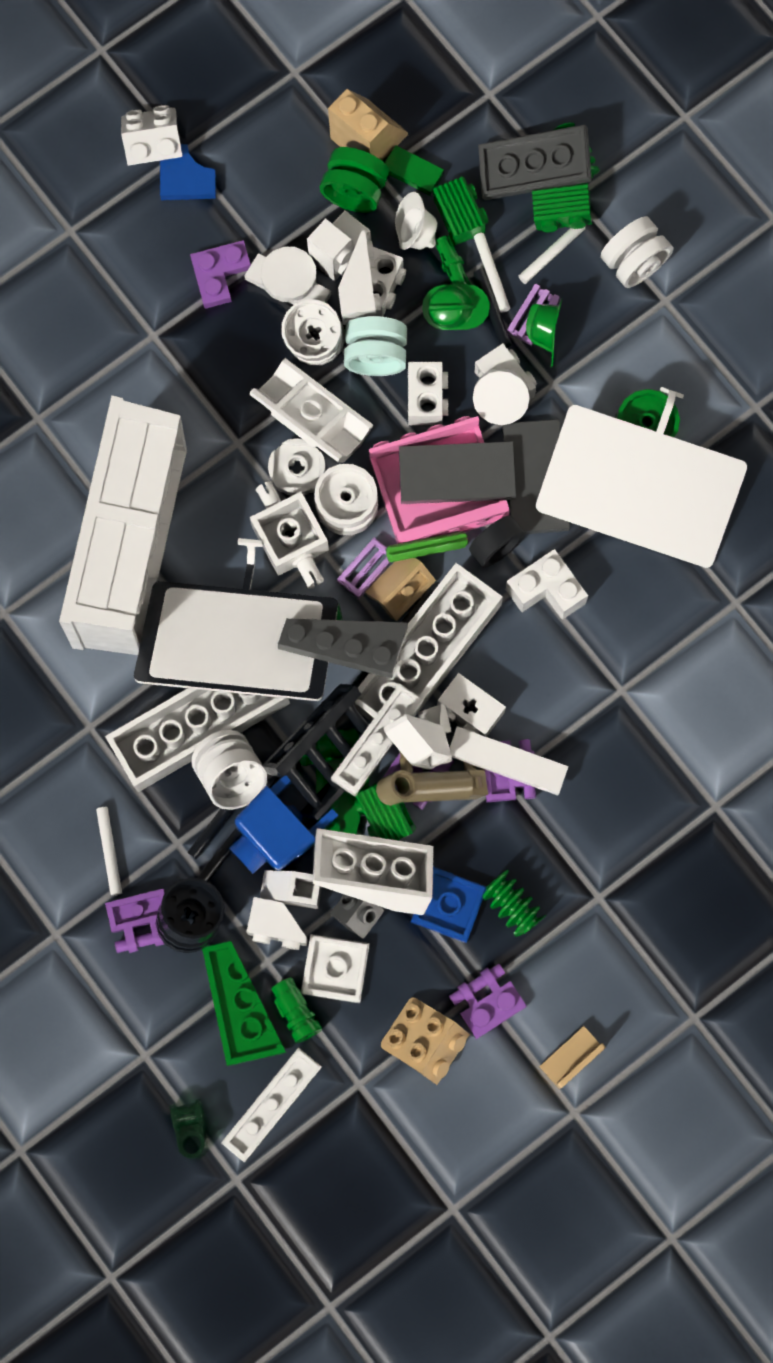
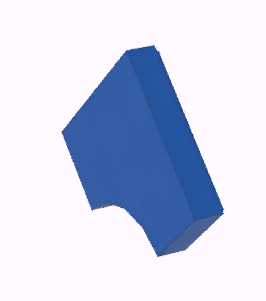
(185, 179)

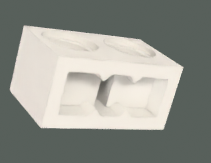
(387, 282)
(426, 393)

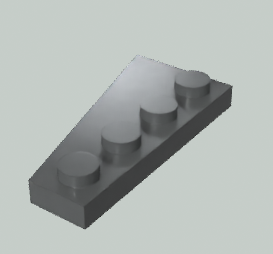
(352, 644)

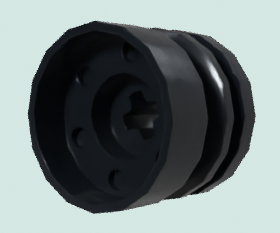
(196, 901)

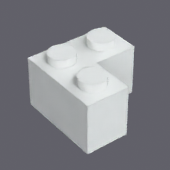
(334, 243)
(549, 579)

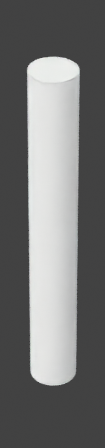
(549, 254)
(492, 272)
(109, 851)

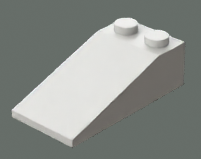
(375, 870)

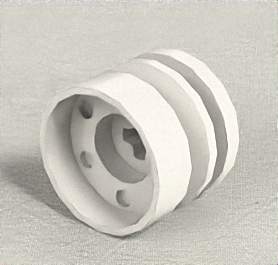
(304, 318)
(229, 769)

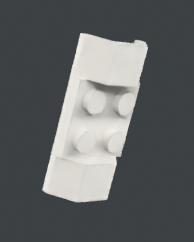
(313, 412)

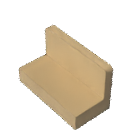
(401, 586)
(571, 1057)

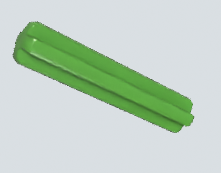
(426, 546)

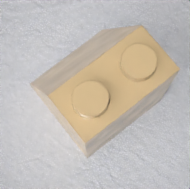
(363, 126)

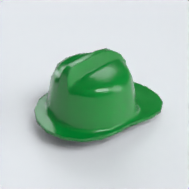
(455, 307)
(541, 325)

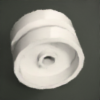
(636, 252)
(351, 483)

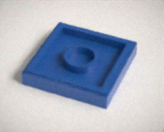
(452, 906)

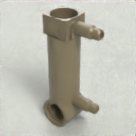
(431, 785)

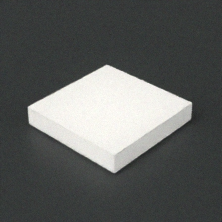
(335, 968)

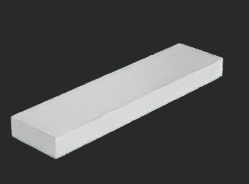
(374, 742)
(508, 761)
(271, 1105)

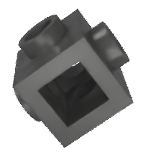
(356, 914)

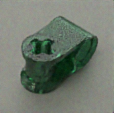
(189, 1127)

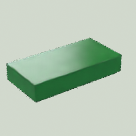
(413, 170)

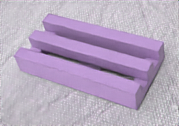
(544, 295)
(351, 586)

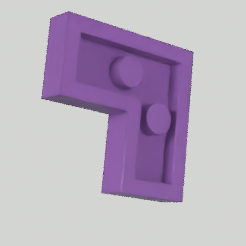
(213, 266)

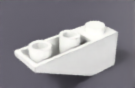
(356, 286)

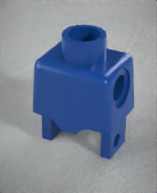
(273, 830)

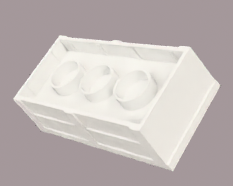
(124, 528)

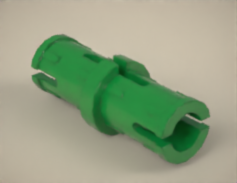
(451, 261)

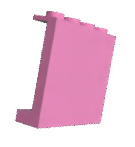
(430, 519)

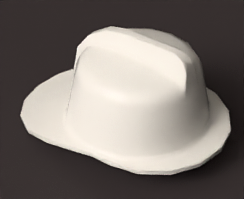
(414, 223)

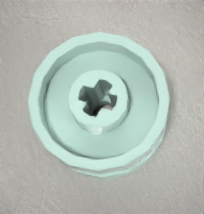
(375, 346)

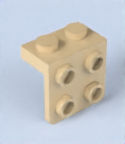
(425, 1040)

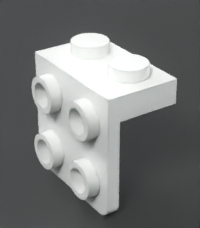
(150, 135)

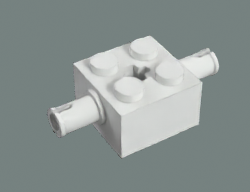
(285, 551)

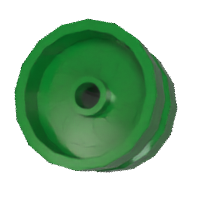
(354, 179)
(648, 406)

